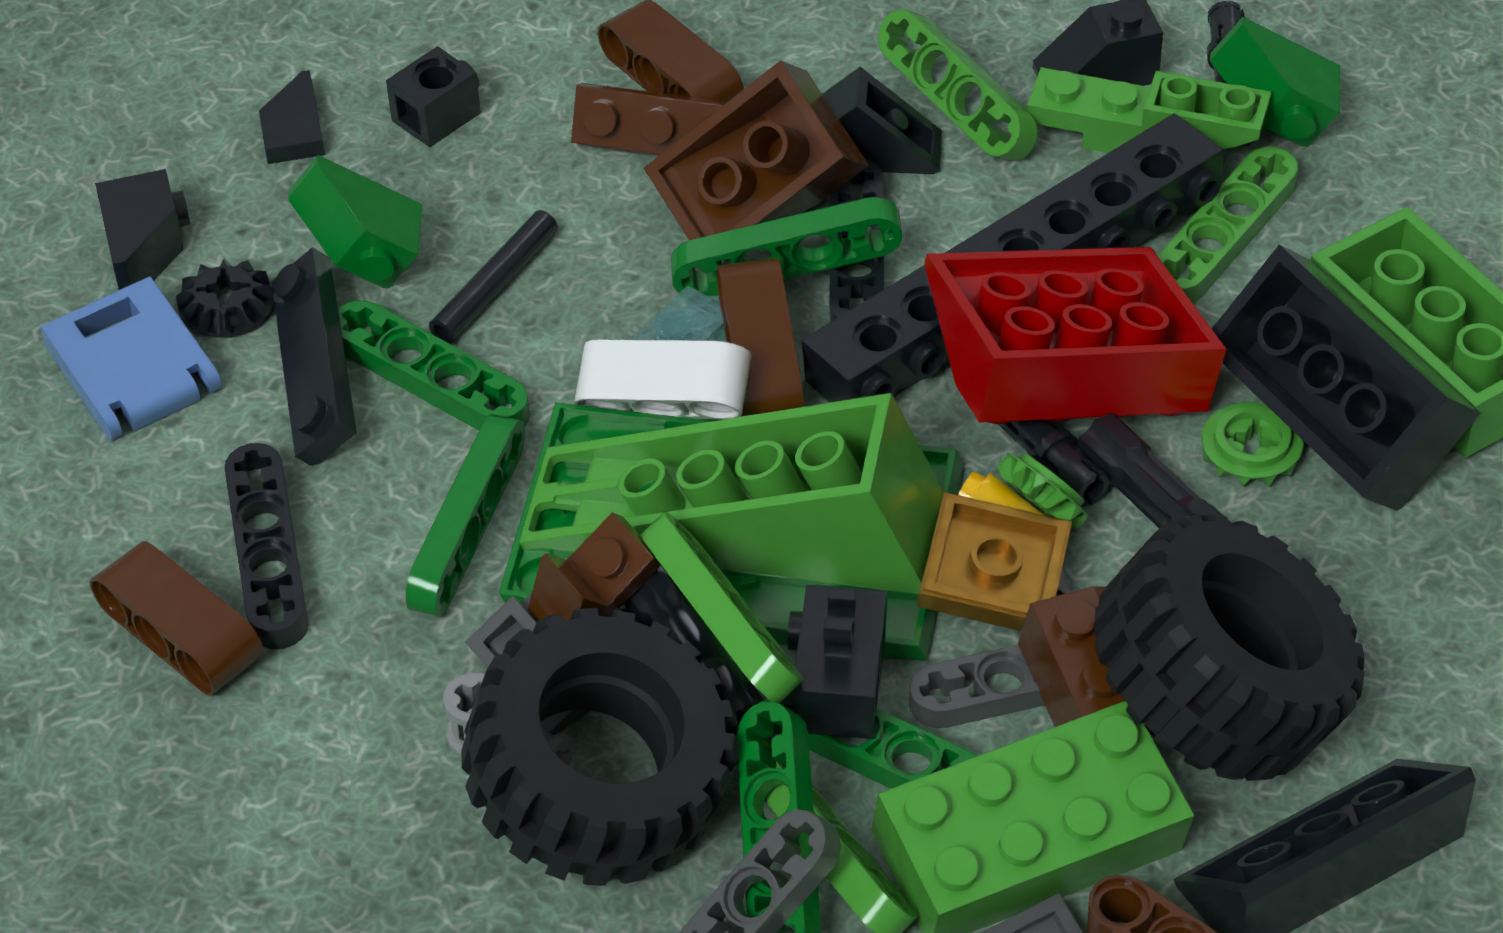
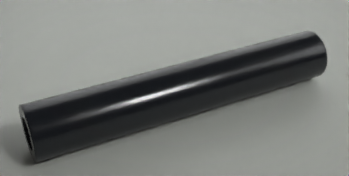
(493, 276)

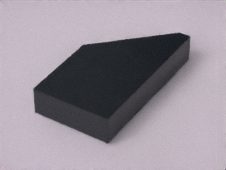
(292, 122)

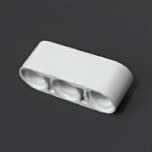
(665, 377)

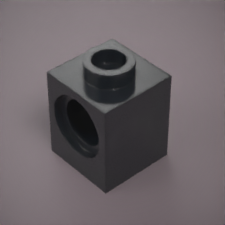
(433, 96)

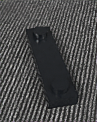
(313, 357)

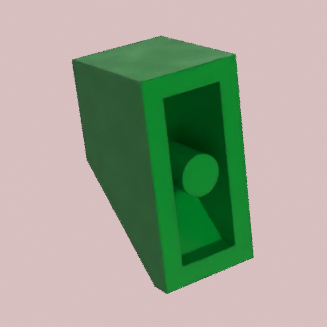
(1301, 81)
(358, 221)

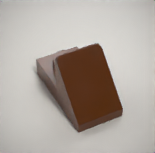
(597, 575)

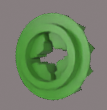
(1228, 433)
(1043, 488)

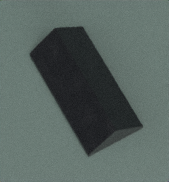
(1332, 849)

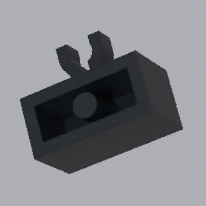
(840, 658)

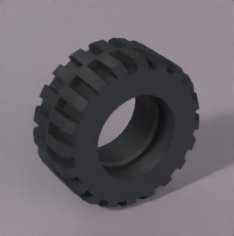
(1228, 648)
(586, 822)

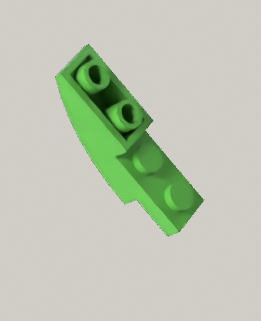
(1118, 111)

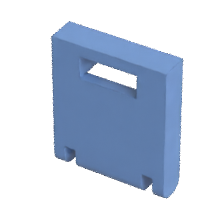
(134, 364)

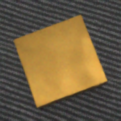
(992, 561)

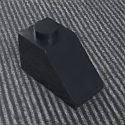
(1109, 43)
(885, 125)
(142, 224)

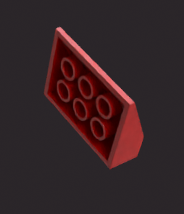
(1072, 334)

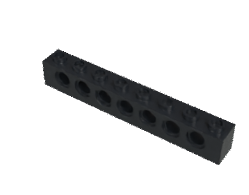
(1108, 204)

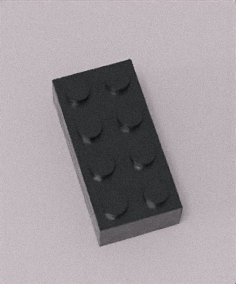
(1341, 379)

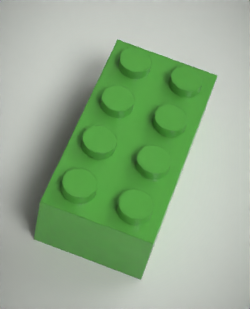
(1433, 306)
(1031, 821)

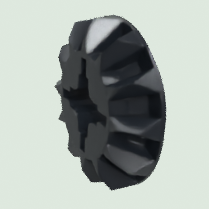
(244, 310)

